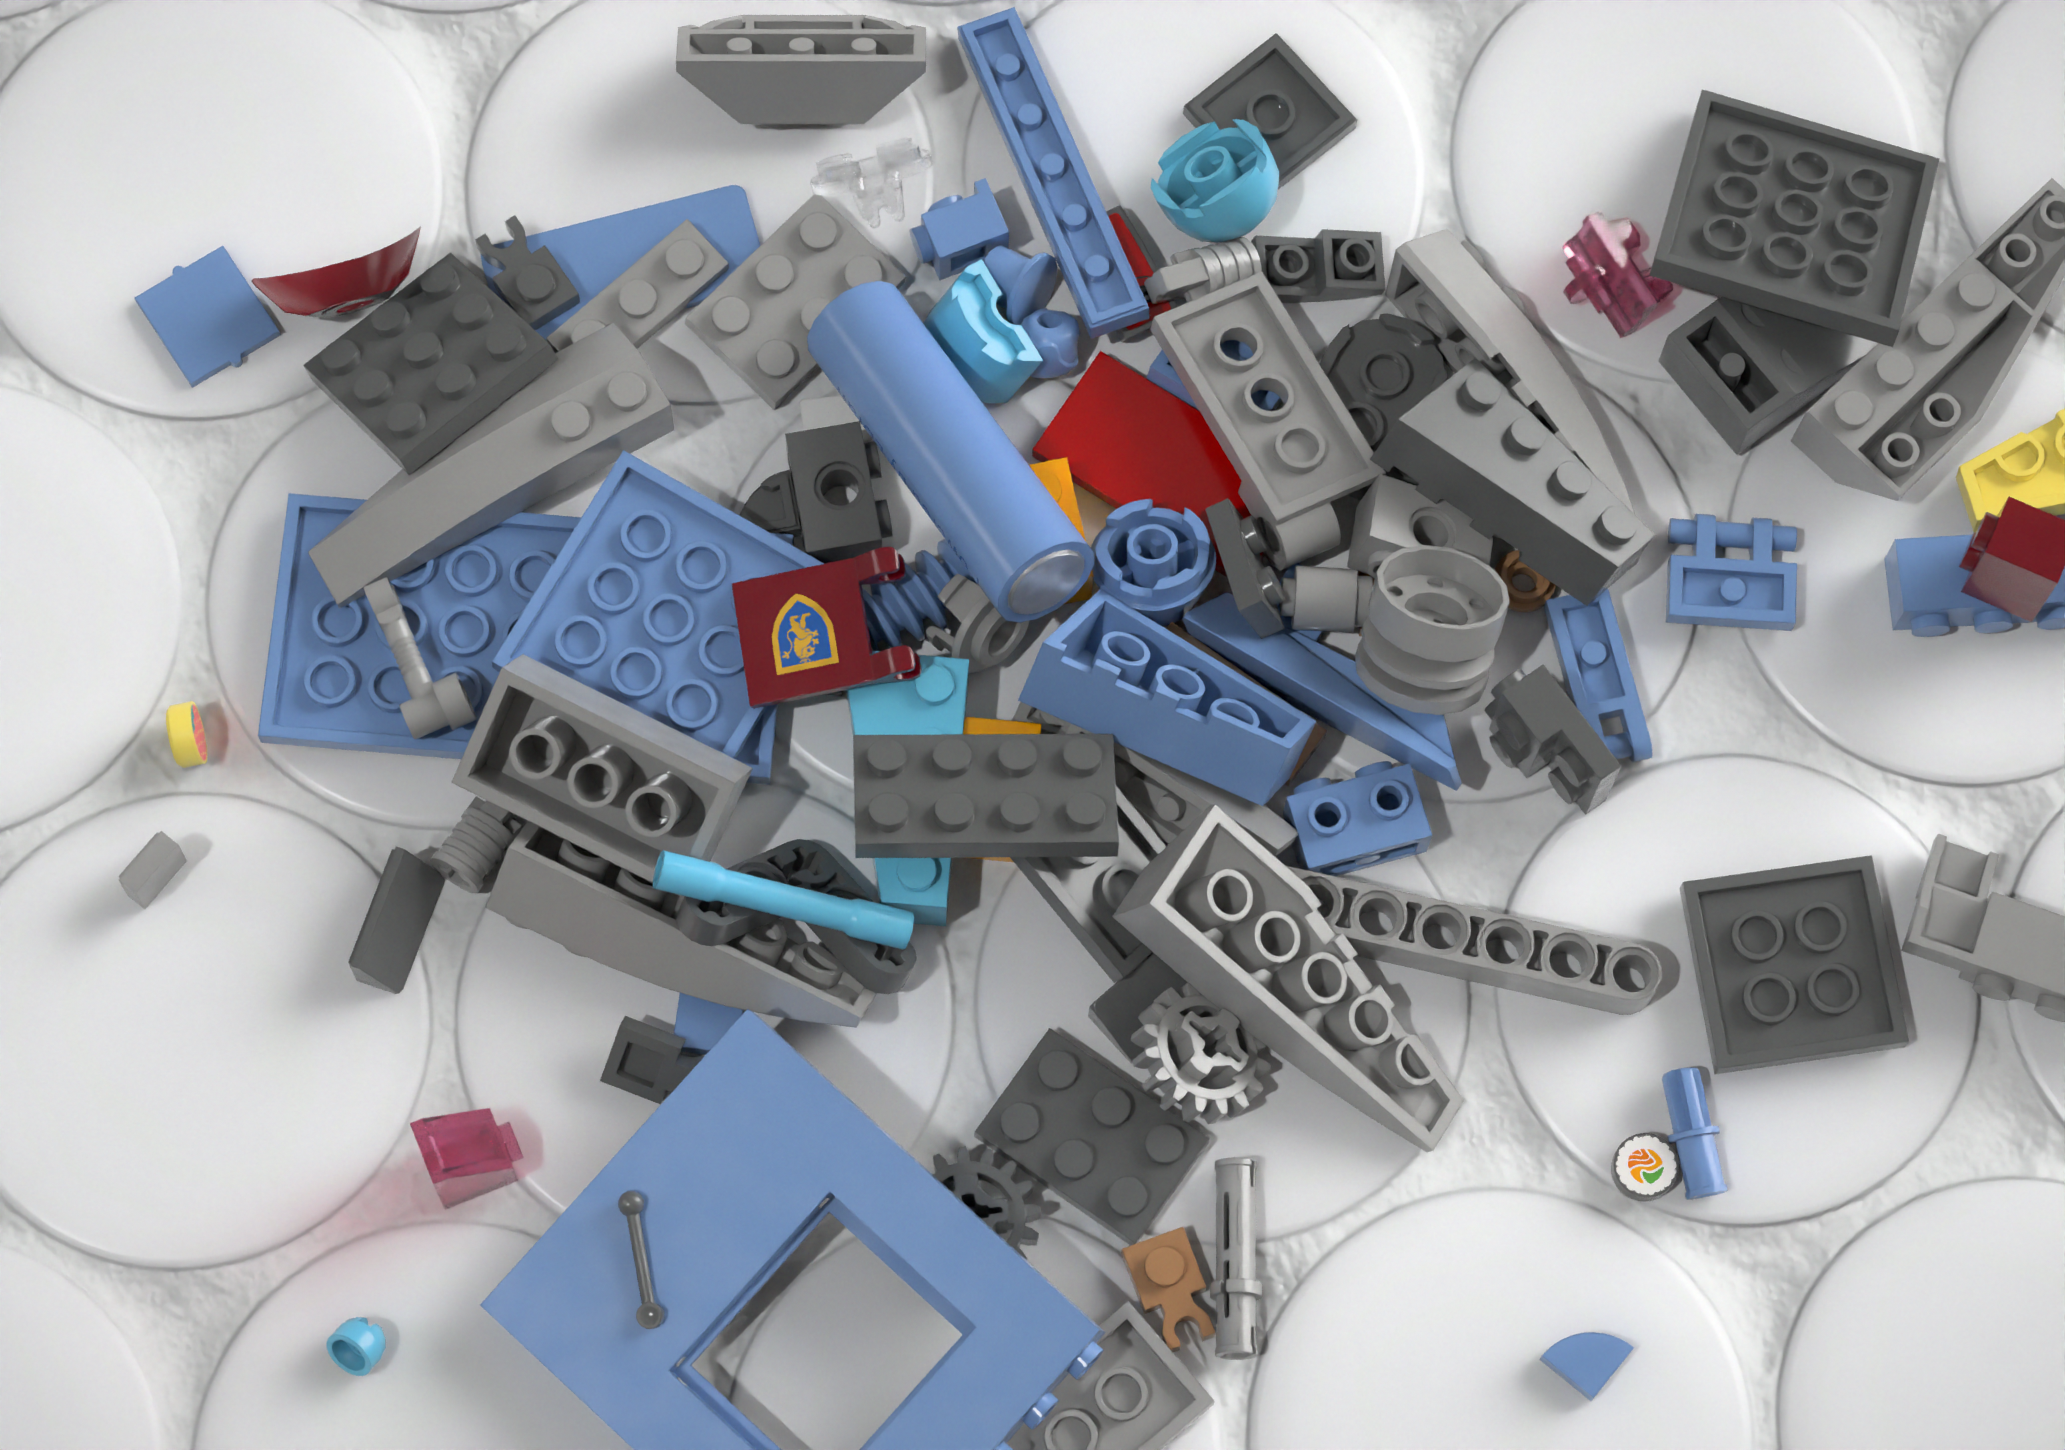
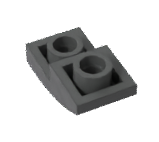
(1323, 267)

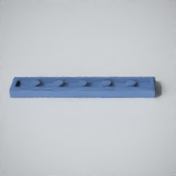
(1053, 173)

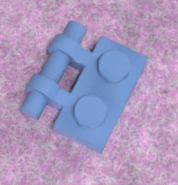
(1731, 590)

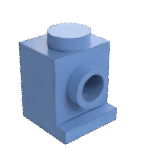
(960, 231)

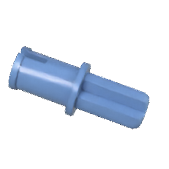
(1693, 1133)

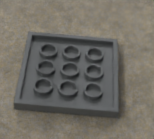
(1796, 218)

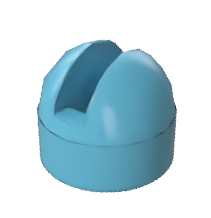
(356, 1346)

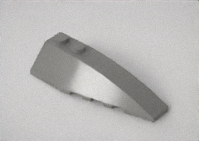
(1471, 317)
(520, 453)
(633, 928)
(1263, 951)

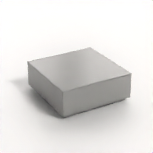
(152, 869)

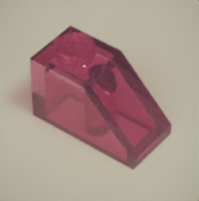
(467, 1154)

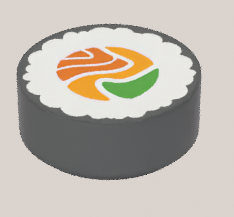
(1644, 1167)

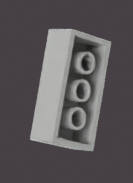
(598, 770)

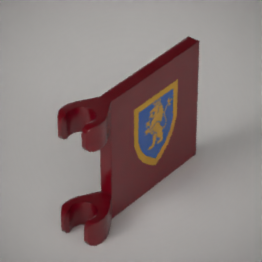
(810, 631)

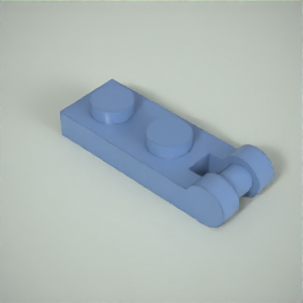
(1598, 671)

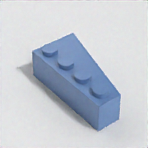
(1166, 700)

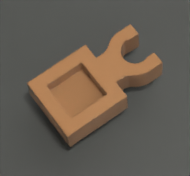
(1167, 1279)

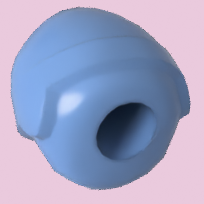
(1055, 339)

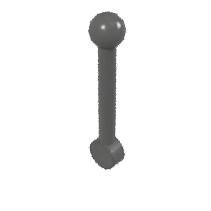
(649, 1313)

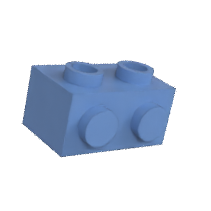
(1358, 820)

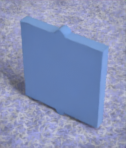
(207, 316)

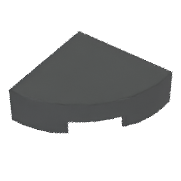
(774, 506)

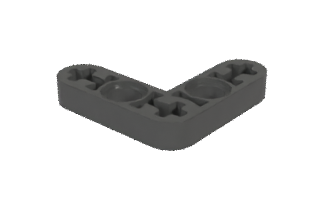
(871, 964)

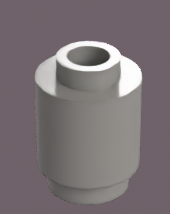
(1326, 599)

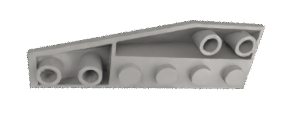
(1948, 361)

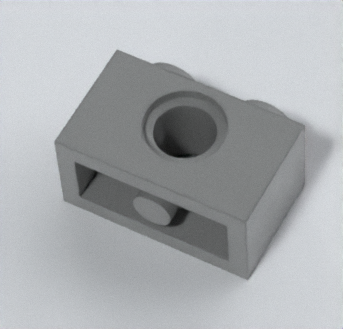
(1400, 517)

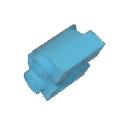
(979, 342)

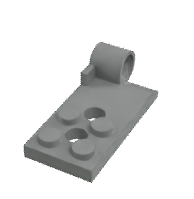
(1286, 457)

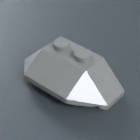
(801, 66)

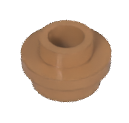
(1522, 601)

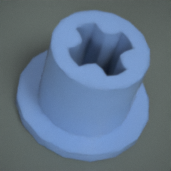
(1022, 280)

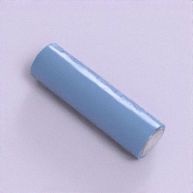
(950, 452)

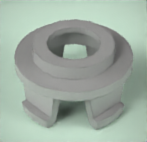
(983, 632)

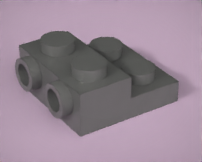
(1540, 727)

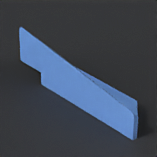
(1325, 688)

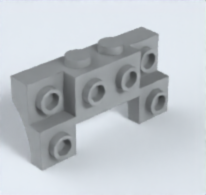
(1991, 940)

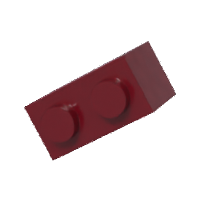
(2015, 558)

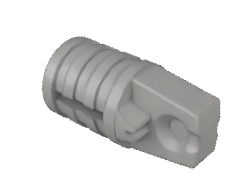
(1203, 270)
(476, 844)

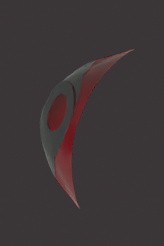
(343, 285)

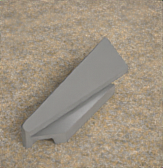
(1170, 797)

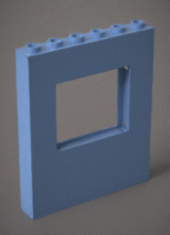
(728, 1196)

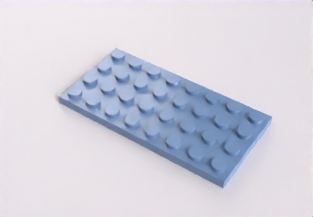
(333, 668)

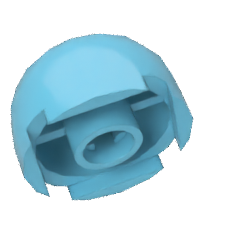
(1217, 182)

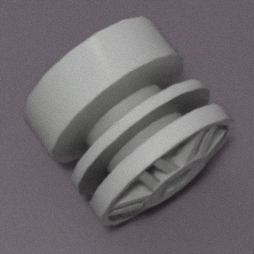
(1431, 629)

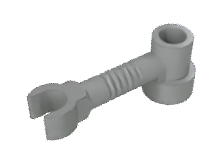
(431, 703)

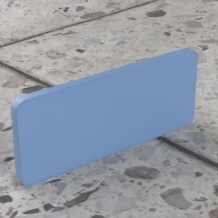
(605, 247)

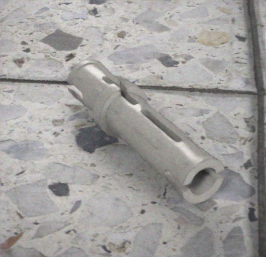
(1235, 1259)

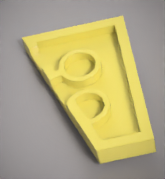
(2022, 467)

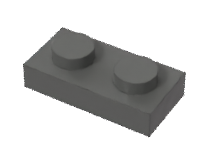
(1252, 585)

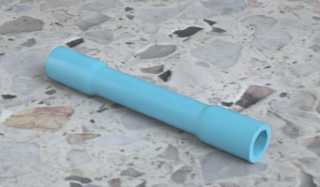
(712, 882)

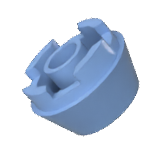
(1154, 560)

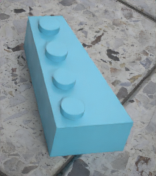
(919, 706)

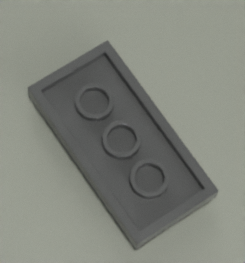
(985, 796)

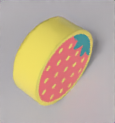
(186, 734)

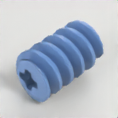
(912, 598)

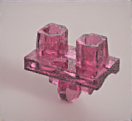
(1609, 276)

